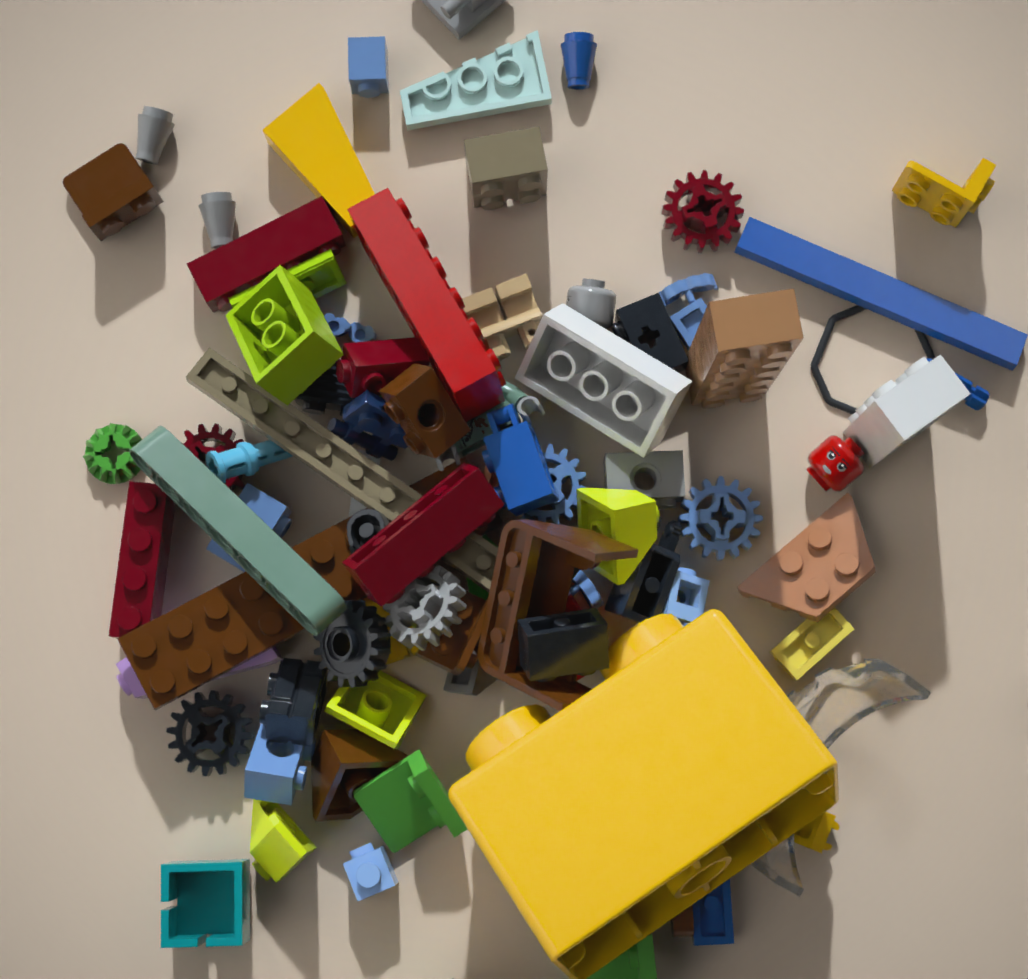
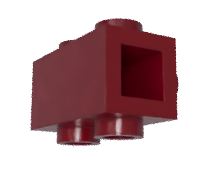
(376, 363)

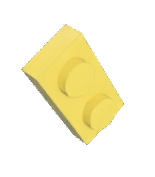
(810, 643)

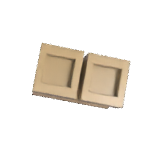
(518, 308)

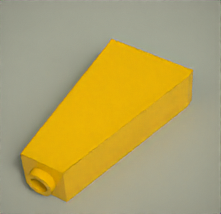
(320, 153)

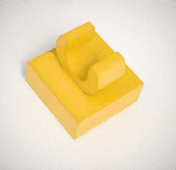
(816, 833)

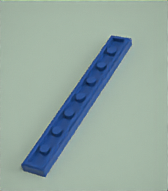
(881, 293)

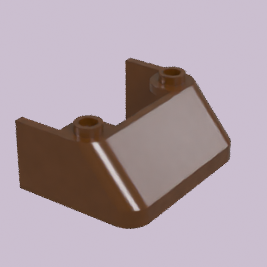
(533, 581)

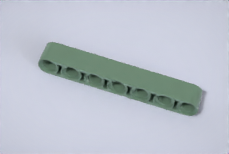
(238, 530)

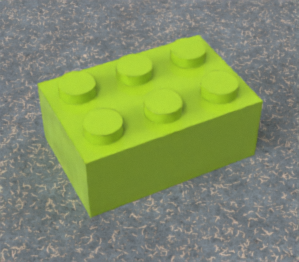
(283, 335)

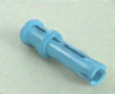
(244, 459)

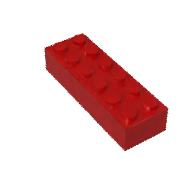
(429, 304)

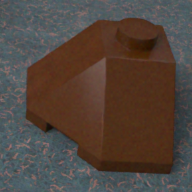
(341, 765)

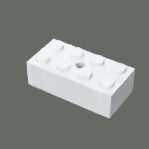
(602, 379)
(905, 408)

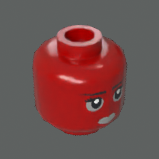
(836, 463)

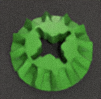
(101, 442)

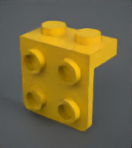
(941, 197)

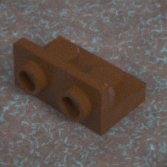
(461, 648)

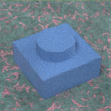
(688, 320)

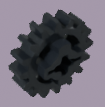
(199, 719)

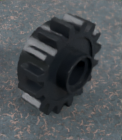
(355, 645)

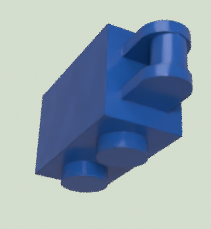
(517, 463)

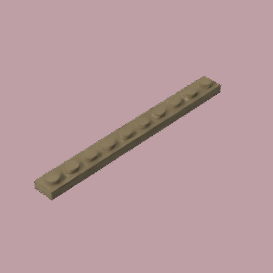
(327, 455)

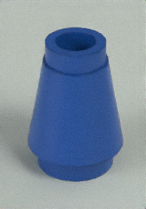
(578, 58)

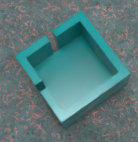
(210, 900)

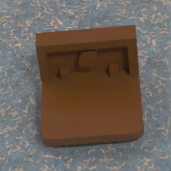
(111, 191)

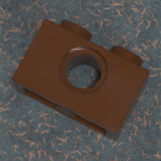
(442, 421)

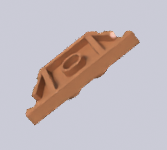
(816, 566)

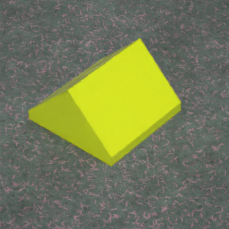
(379, 709)

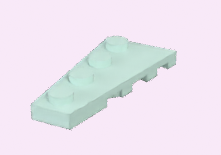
(492, 85)

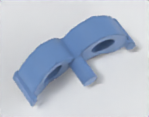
(687, 287)
(356, 331)
(588, 590)

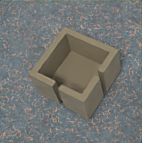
(506, 168)

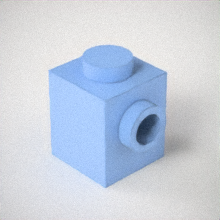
(369, 871)

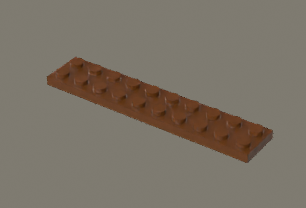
(238, 618)

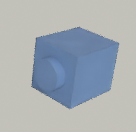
(368, 66)

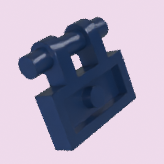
(368, 415)

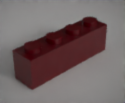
(256, 254)
(424, 534)
(142, 558)

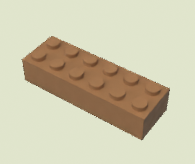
(742, 347)

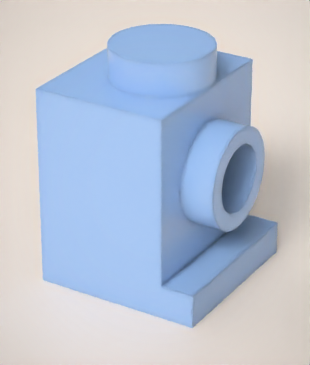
(691, 593)

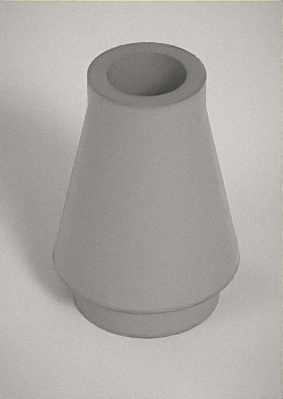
(153, 132)
(219, 216)

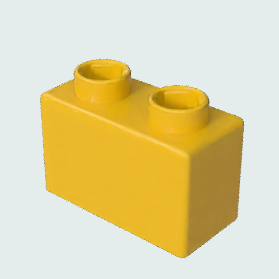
(642, 788)

